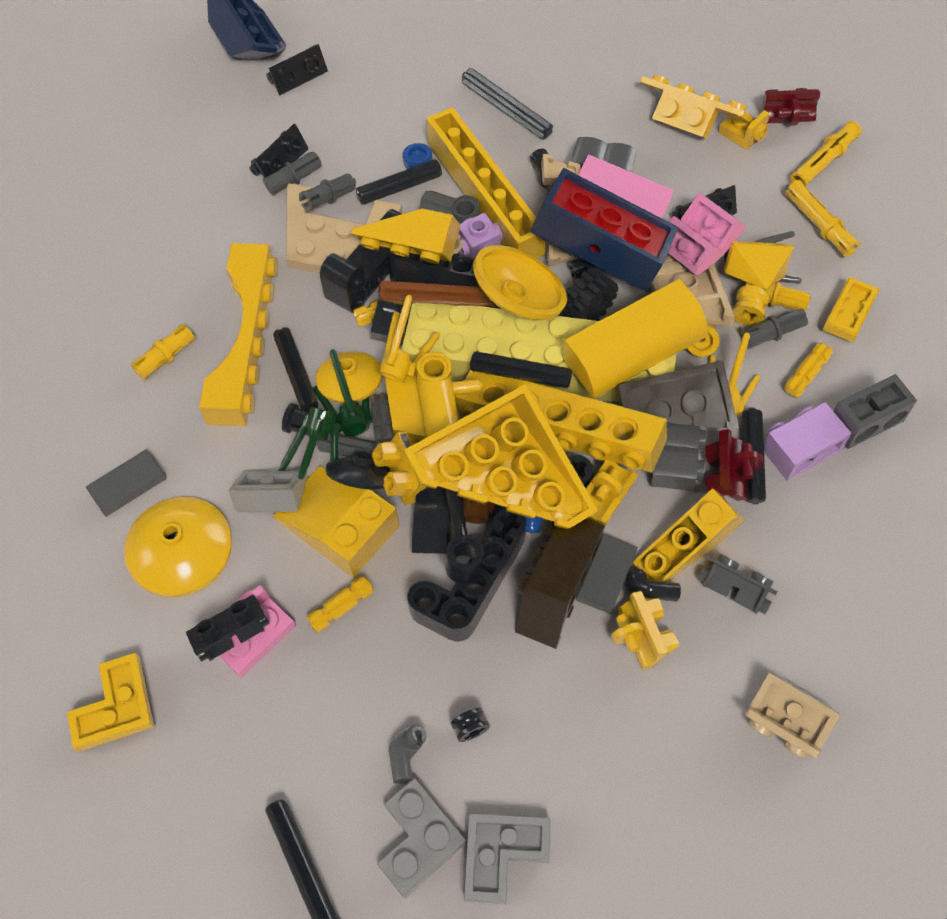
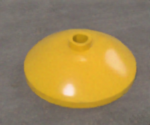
(519, 283)
(182, 563)

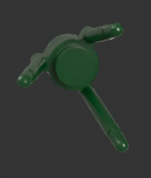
(352, 416)
(319, 425)

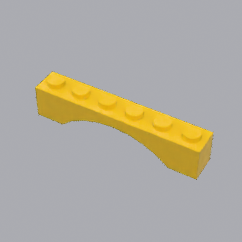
(229, 388)

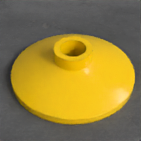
(360, 374)

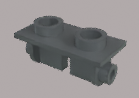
(751, 591)

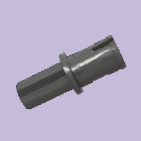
(292, 173)
(328, 191)
(775, 327)

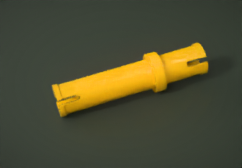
(834, 147)
(829, 226)

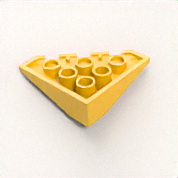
(505, 458)

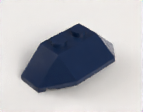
(244, 29)

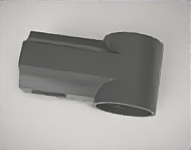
(461, 207)

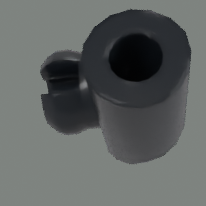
(650, 588)

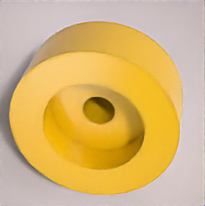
(707, 345)

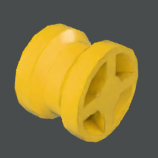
(750, 305)

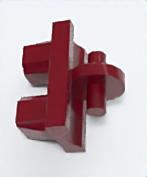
(791, 105)
(736, 465)

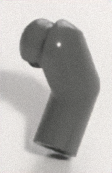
(403, 749)

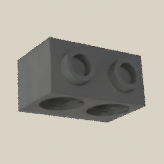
(875, 409)

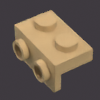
(792, 716)

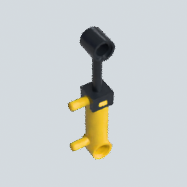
(438, 412)

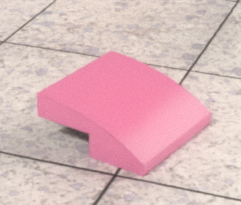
(703, 234)

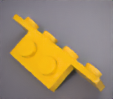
(690, 111)

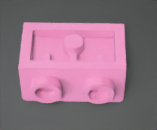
(248, 653)

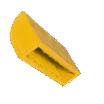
(635, 338)

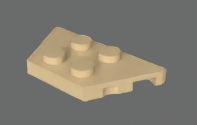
(705, 287)

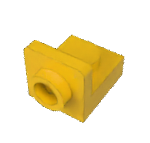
(745, 133)

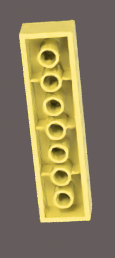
(497, 332)

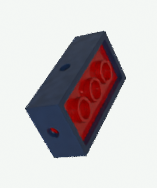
(604, 229)

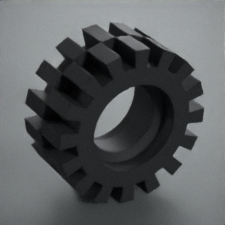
(590, 296)

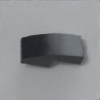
(431, 522)

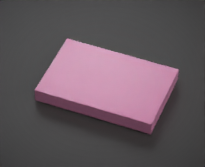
(627, 185)

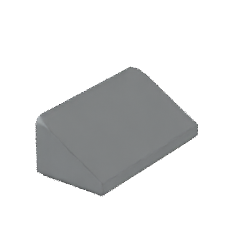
(267, 491)

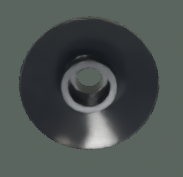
(357, 471)

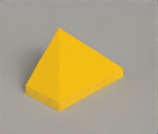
(758, 262)

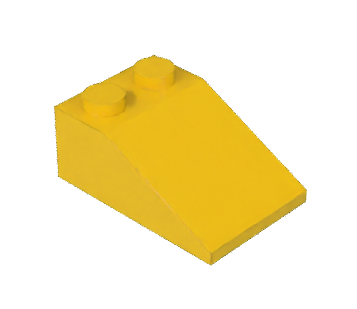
(341, 521)

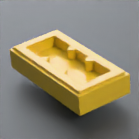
(851, 309)

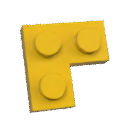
(121, 713)

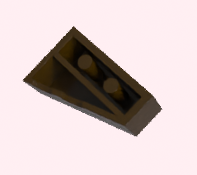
(556, 580)

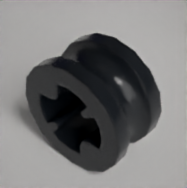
(470, 724)

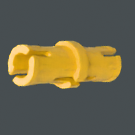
(162, 351)

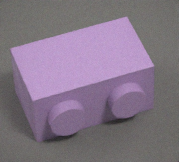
(805, 440)

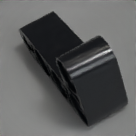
(415, 270)
(355, 279)
(459, 599)

